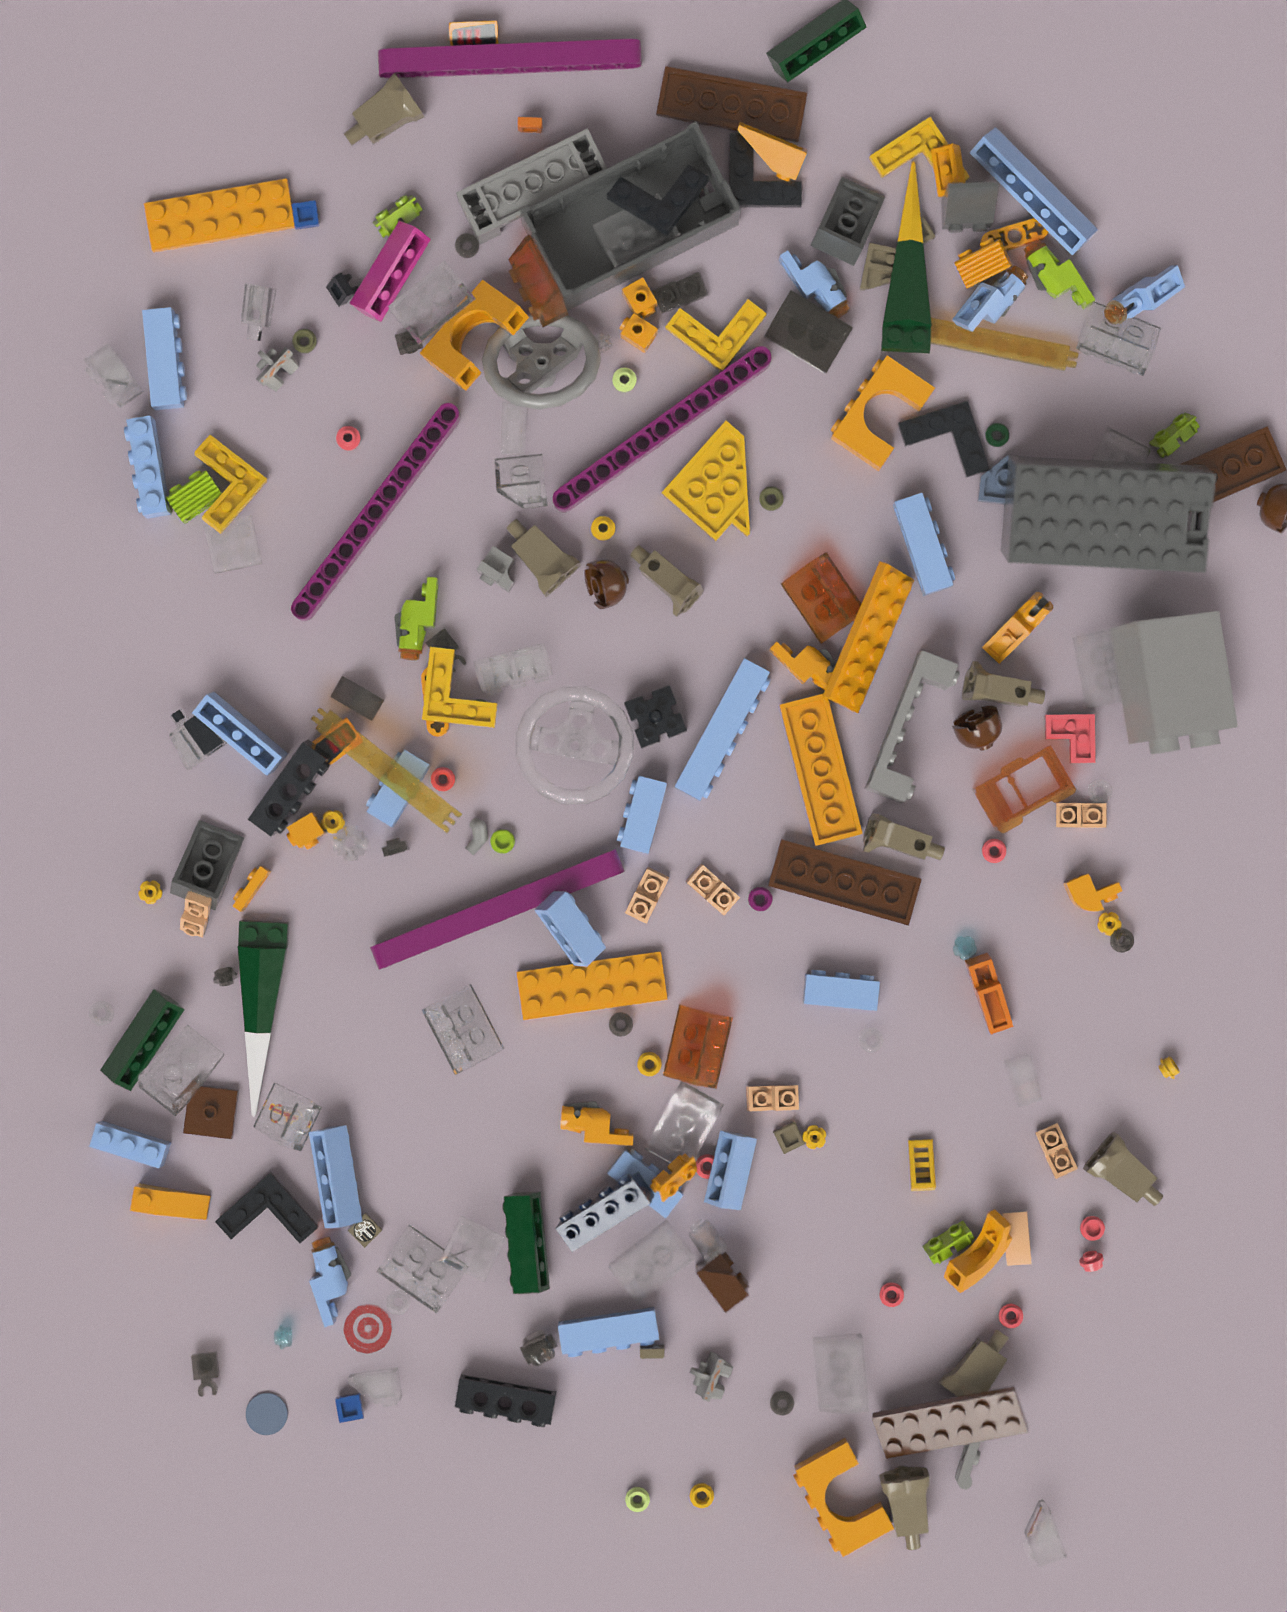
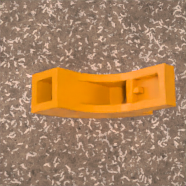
(981, 1255)

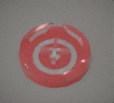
(367, 1328)

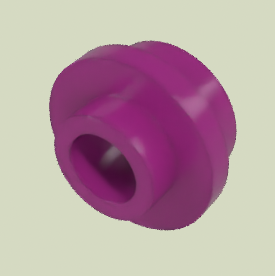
(752, 899)

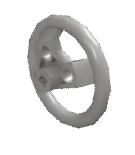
(542, 364)

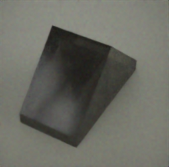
(357, 698)

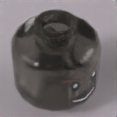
(538, 1348)

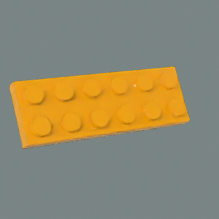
(219, 215)
(868, 637)
(820, 769)
(594, 987)

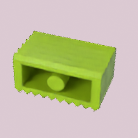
(194, 496)

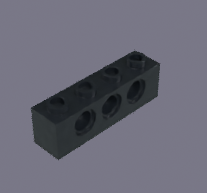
(264, 815)
(470, 1385)

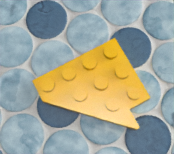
(714, 485)

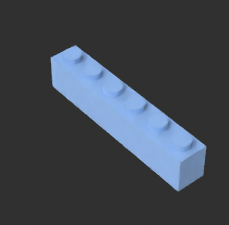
(1033, 191)
(722, 729)

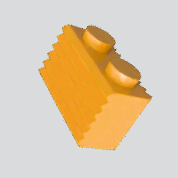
(983, 263)

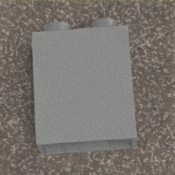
(1174, 680)

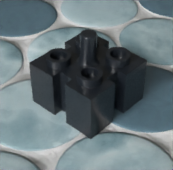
(655, 717)

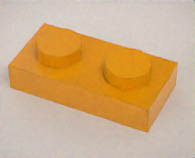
(244, 896)

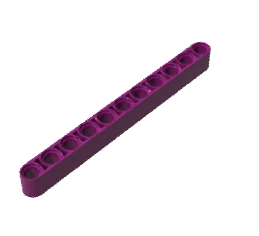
(510, 58)
(668, 418)
(374, 524)
(495, 909)

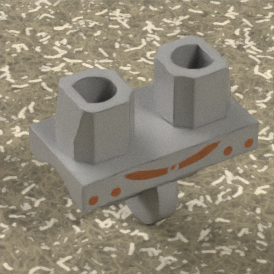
(268, 376)
(707, 1377)

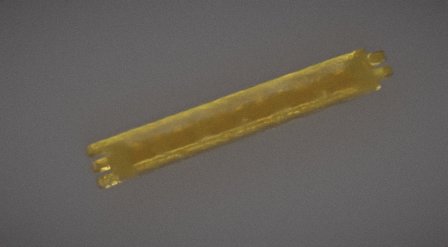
(1002, 345)
(385, 769)

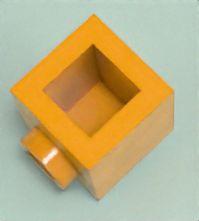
(640, 298)
(638, 332)
(305, 831)

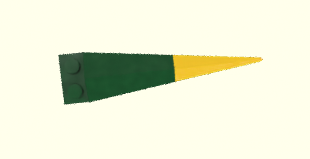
(907, 308)

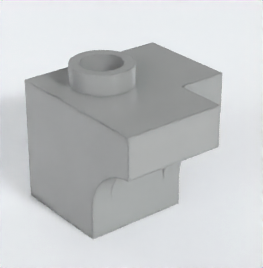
(496, 569)

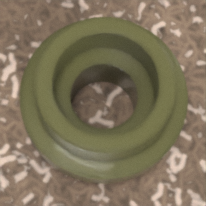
(304, 333)
(771, 491)

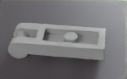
(969, 1457)

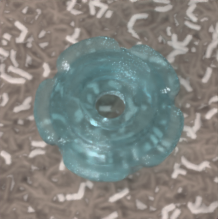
(971, 947)
(283, 1337)

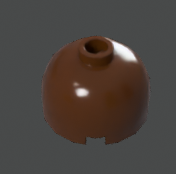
(1274, 508)
(606, 582)
(978, 729)

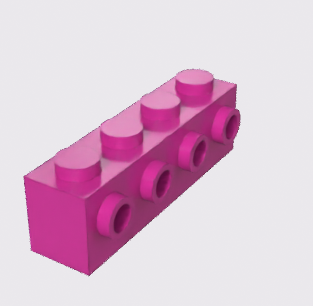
(390, 271)

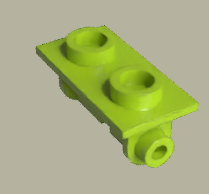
(389, 219)
(1165, 440)
(939, 1247)

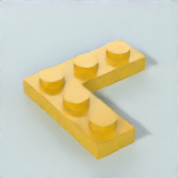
(909, 145)
(715, 349)
(243, 478)
(437, 700)

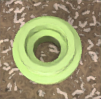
(624, 387)
(637, 1507)

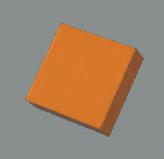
(530, 125)

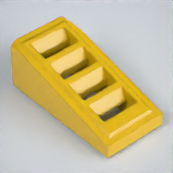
(922, 1186)

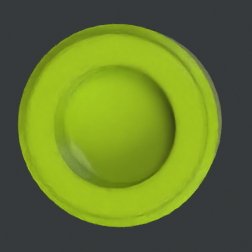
(502, 841)

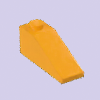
(777, 153)
(169, 1202)

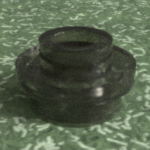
(464, 238)
(1126, 944)
(224, 976)
(620, 1016)
(778, 1396)

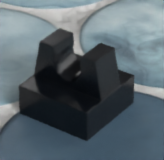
(340, 289)

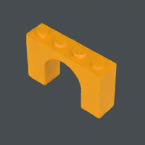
(444, 348)
(887, 379)
(846, 1531)

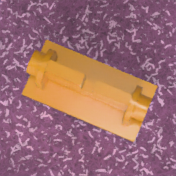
(682, 1169)

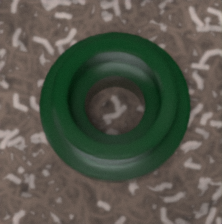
(1003, 431)

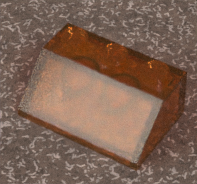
(536, 283)
(822, 597)
(697, 1046)

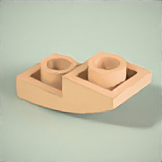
(1081, 815)
(712, 889)
(647, 895)
(195, 914)
(772, 1097)
(1056, 1151)
(1019, 1248)

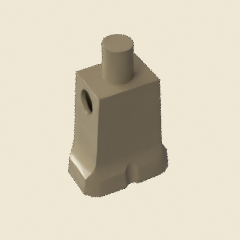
(384, 113)
(542, 557)
(670, 580)
(999, 689)
(885, 833)
(1123, 1170)
(977, 1368)
(907, 1499)

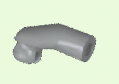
(480, 835)

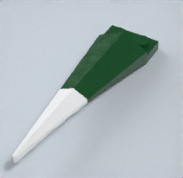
(261, 964)

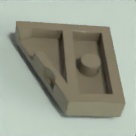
(877, 266)

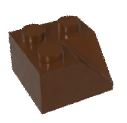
(722, 1281)

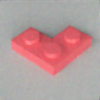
(1079, 731)

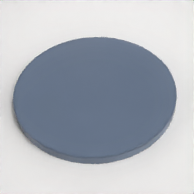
(266, 1414)

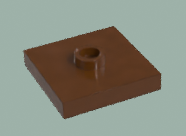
(211, 1113)

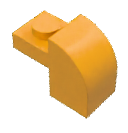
(1086, 897)

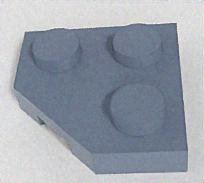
(993, 483)

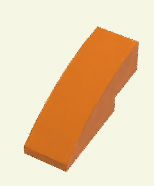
(989, 993)

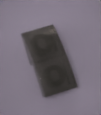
(680, 293)

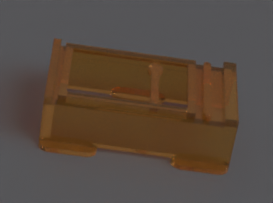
(995, 804)

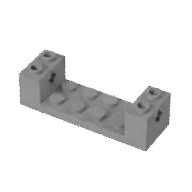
(502, 195)
(926, 669)

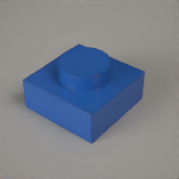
(305, 214)
(349, 1407)

